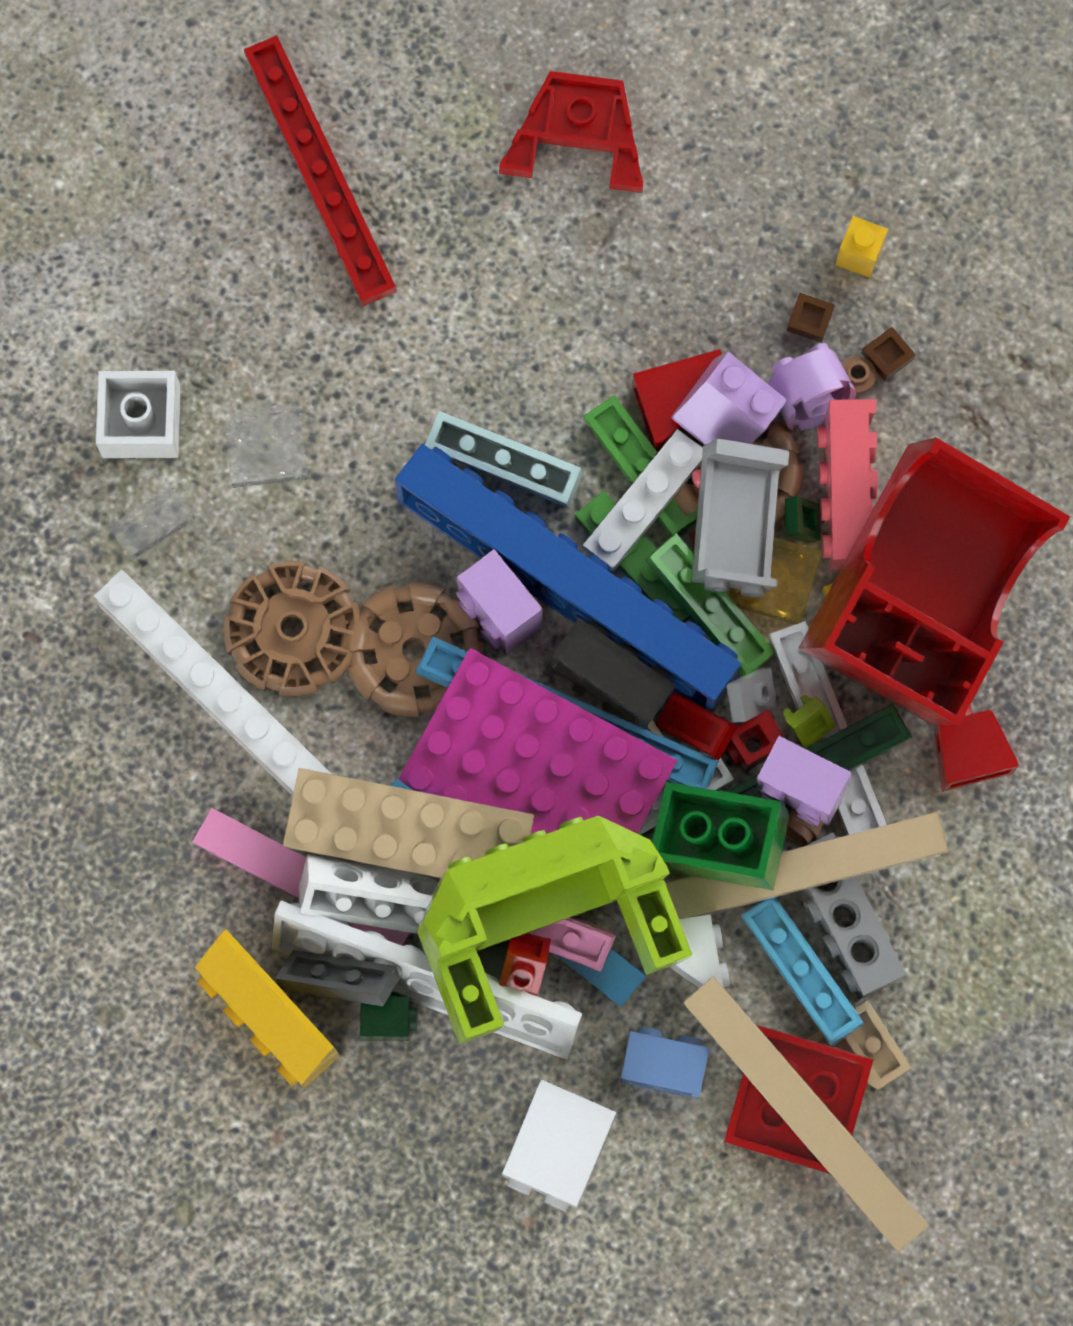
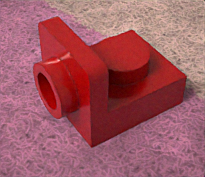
(525, 963)

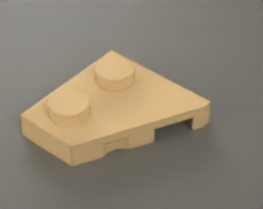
(873, 1042)

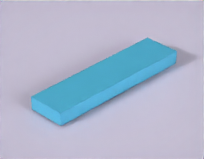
(802, 970)

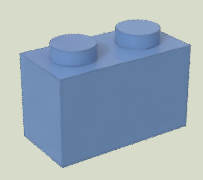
(665, 1063)

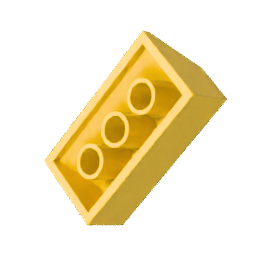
(266, 1010)

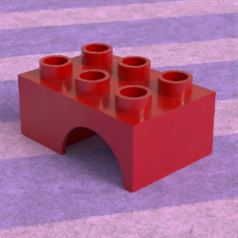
(929, 582)

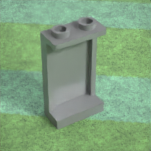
(737, 517)

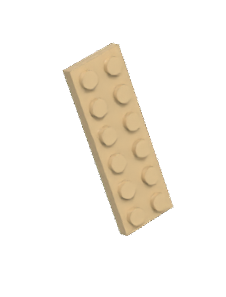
(394, 824)

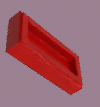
(696, 725)

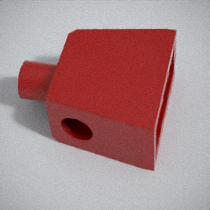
(973, 751)

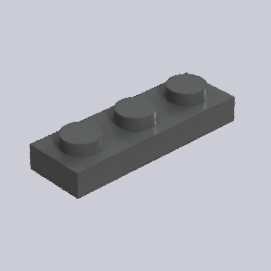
(338, 978)

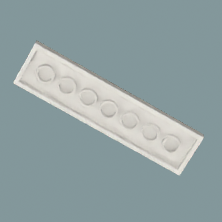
(526, 1017)

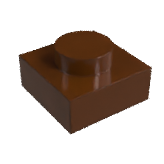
(810, 317)
(888, 353)

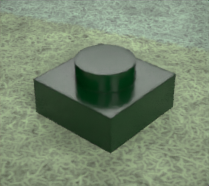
(802, 519)

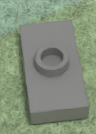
(751, 695)

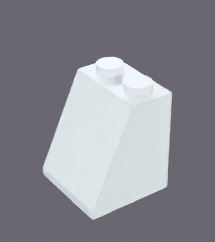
(558, 1146)

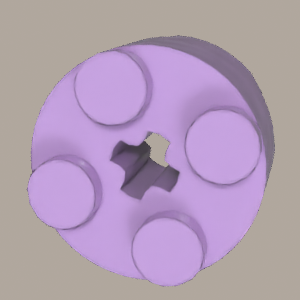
(810, 385)

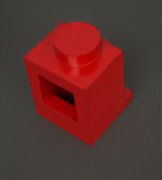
(759, 729)

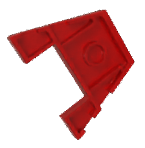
(582, 115)

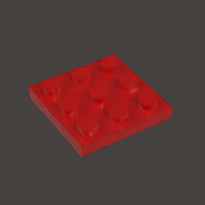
(831, 1073)

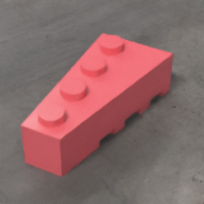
(846, 474)

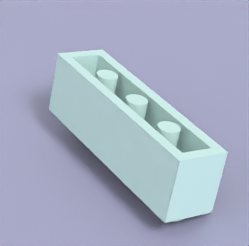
(505, 459)

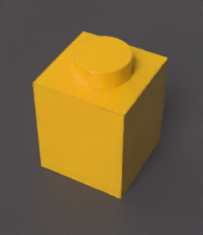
(861, 246)

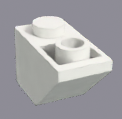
(703, 942)

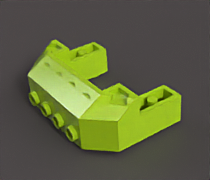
(535, 887)

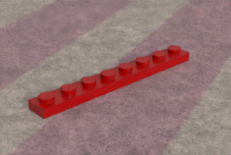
(320, 171)

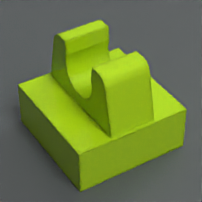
(809, 721)

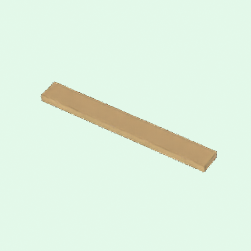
(818, 865)
(806, 1114)

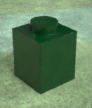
(389, 1021)

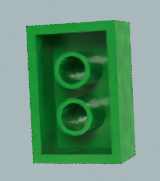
(721, 835)

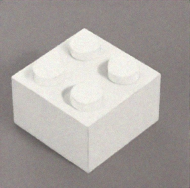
(138, 414)

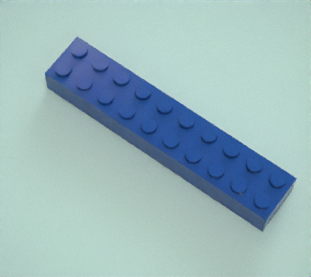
(563, 576)

